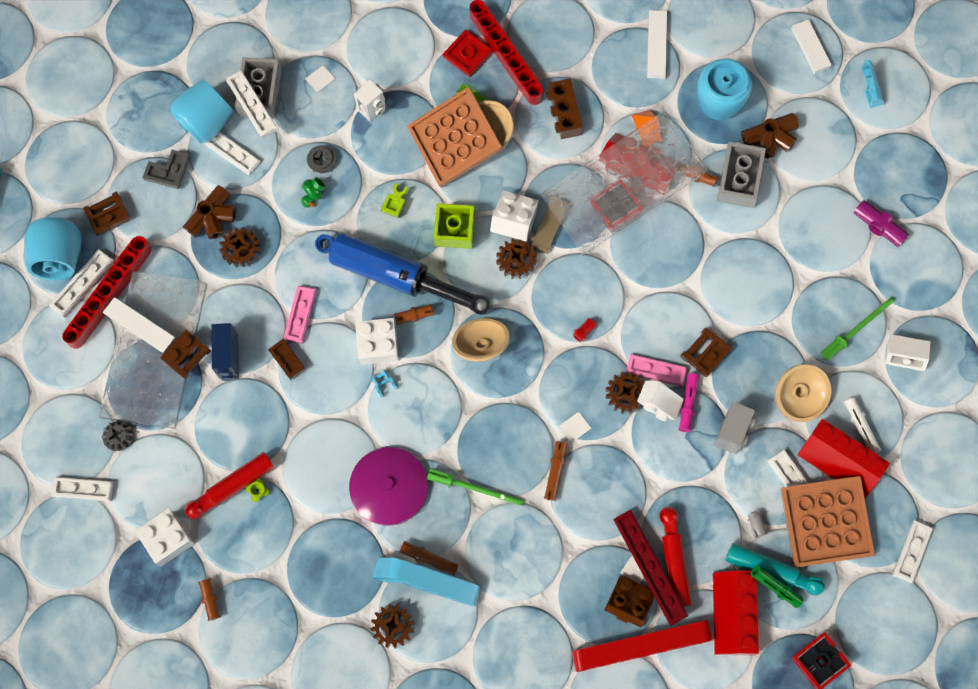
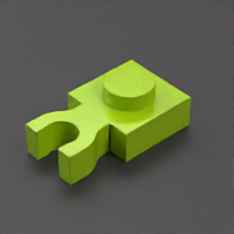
(394, 203)

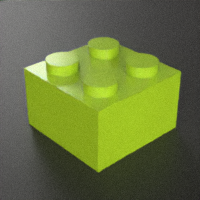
(454, 226)

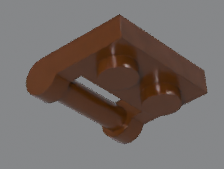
(109, 217)
(181, 350)
(710, 356)

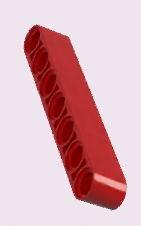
(509, 59)
(108, 282)
(641, 646)

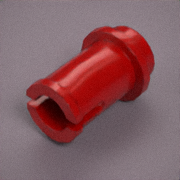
(581, 333)

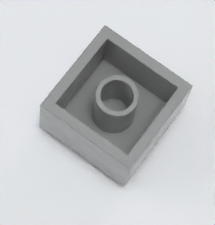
(733, 430)

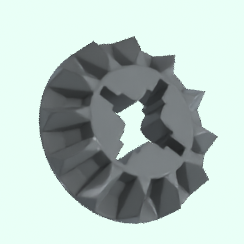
(316, 153)
(126, 435)

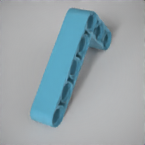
(400, 571)

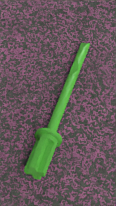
(840, 342)
(447, 479)

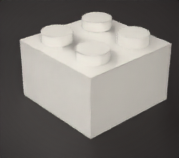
(514, 215)
(377, 341)
(164, 537)

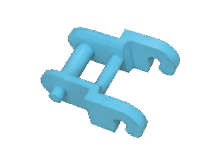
(383, 373)

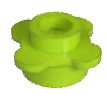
(257, 485)

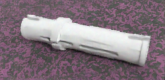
(852, 405)

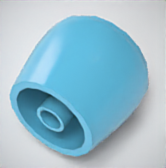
(723, 88)
(201, 111)
(52, 248)

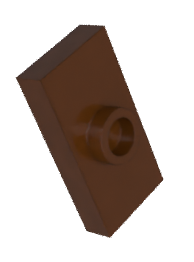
(287, 359)

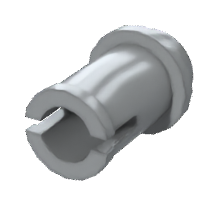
(757, 524)

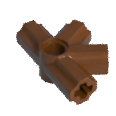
(769, 140)
(211, 220)

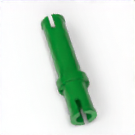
(782, 590)

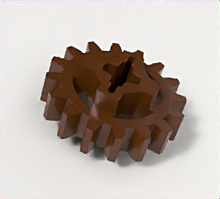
(245, 252)
(518, 267)
(621, 385)
(395, 613)

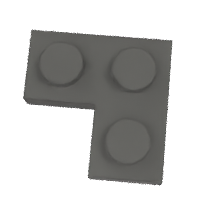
(168, 175)

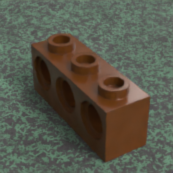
(567, 101)

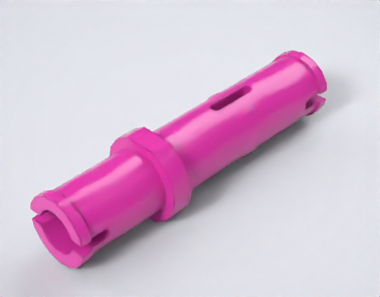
(687, 410)

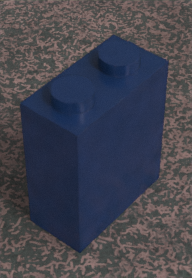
(224, 351)

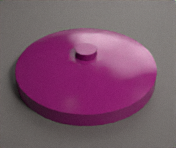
(388, 486)

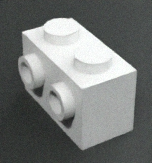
(370, 100)
(908, 352)
(660, 400)

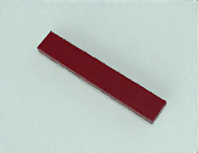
(650, 568)

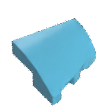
(872, 90)

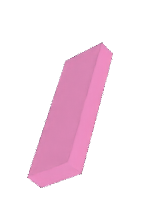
(300, 314)
(656, 370)

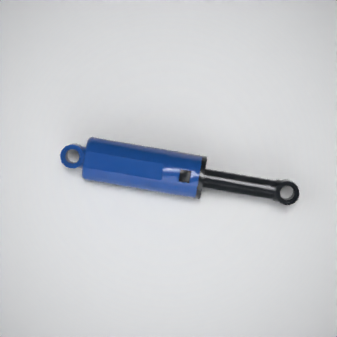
(393, 270)

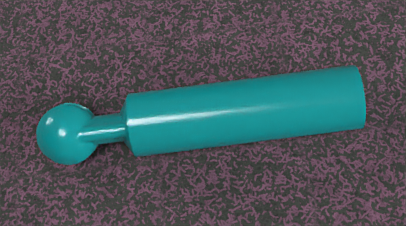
(781, 571)

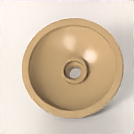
(499, 119)
(480, 339)
(812, 396)

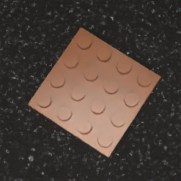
(455, 137)
(827, 521)

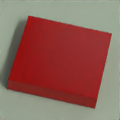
(467, 53)

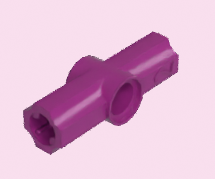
(881, 223)

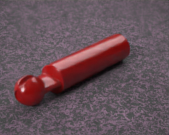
(229, 486)
(674, 555)

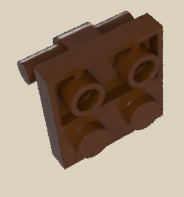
(630, 601)

